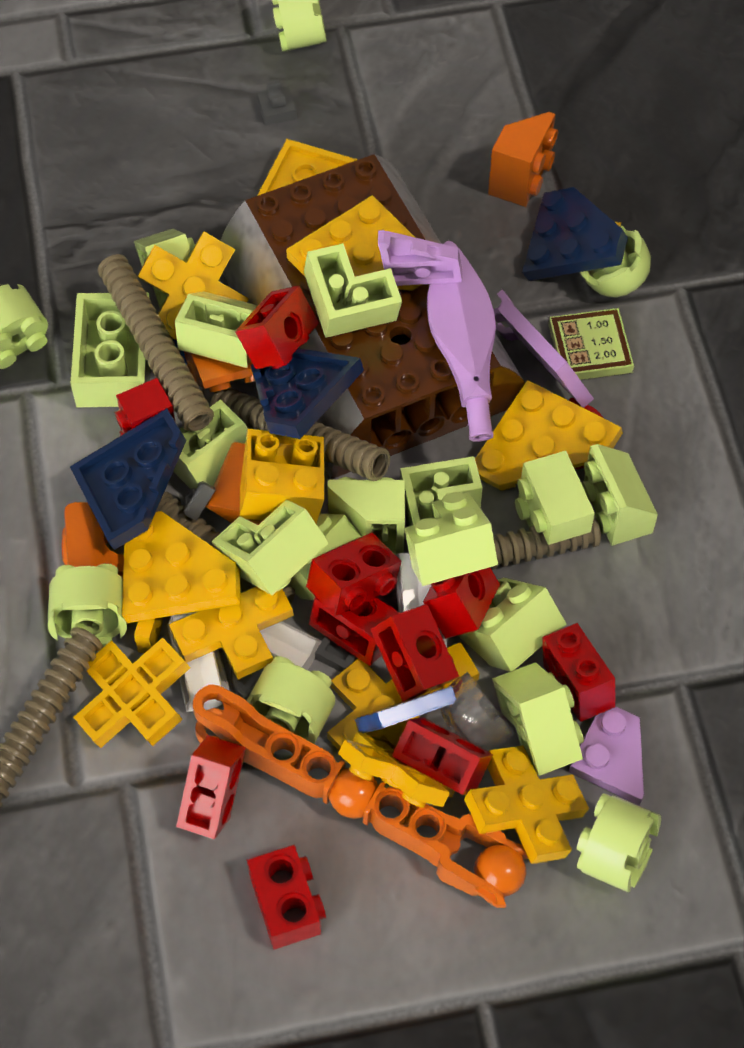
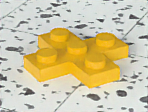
(193, 276)
(234, 629)
(132, 693)
(364, 695)
(373, 757)
(527, 804)

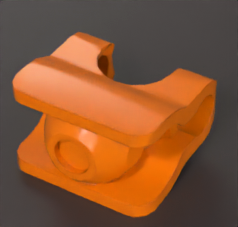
(84, 540)

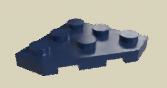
(572, 237)
(303, 389)
(130, 477)

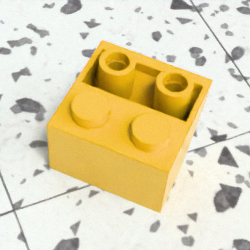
(281, 470)

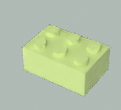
(104, 353)

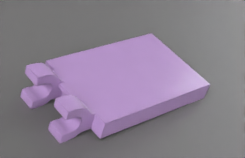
(524, 331)

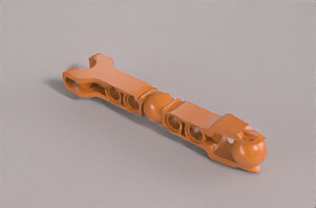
(497, 869)

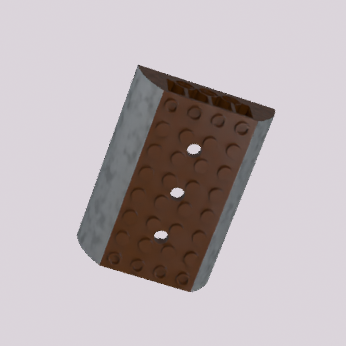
(405, 388)

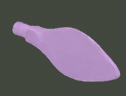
(465, 334)

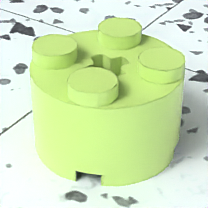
(301, 23)
(21, 324)
(87, 600)
(293, 697)
(618, 842)

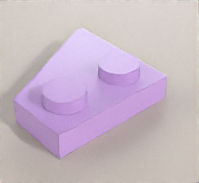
(419, 260)
(613, 755)

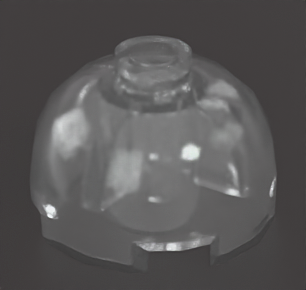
(475, 716)

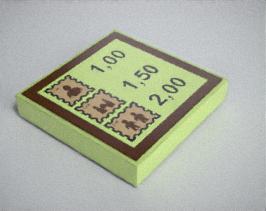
(592, 343)

